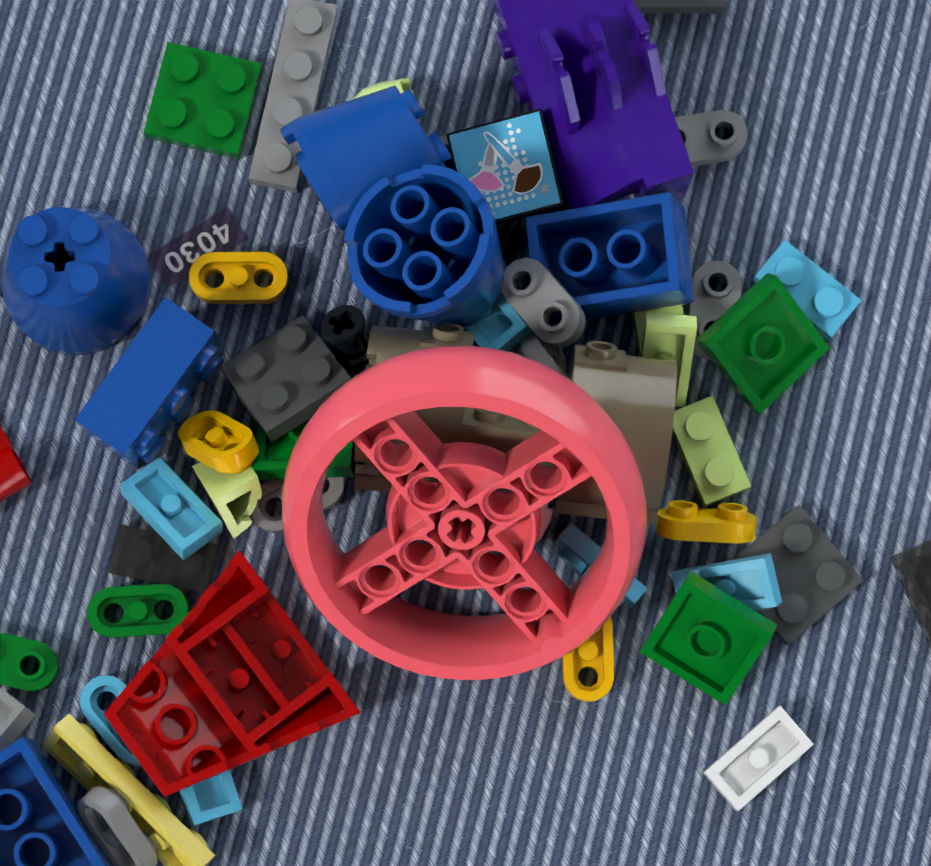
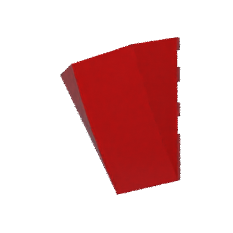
(226, 687)

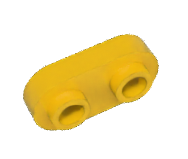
(239, 274)
(219, 442)
(687, 522)
(594, 654)

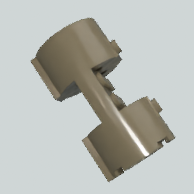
(631, 389)

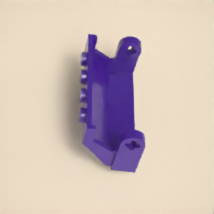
(599, 96)

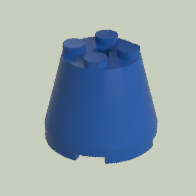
(359, 144)
(426, 247)
(80, 302)

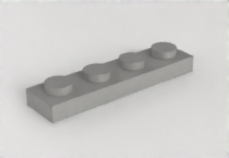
(292, 90)

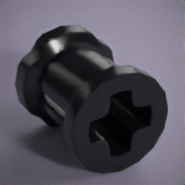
(346, 330)

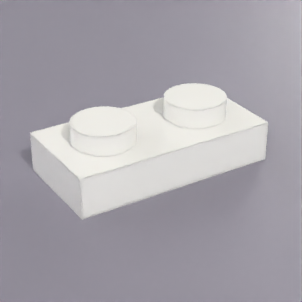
(758, 758)

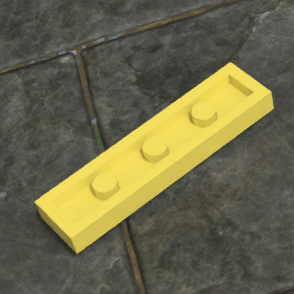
(93, 765)

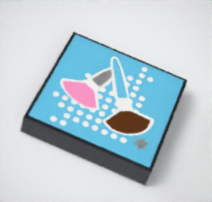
(510, 164)

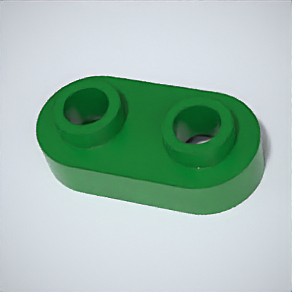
(139, 610)
(15, 651)

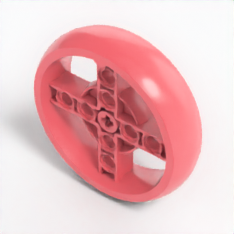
(464, 514)

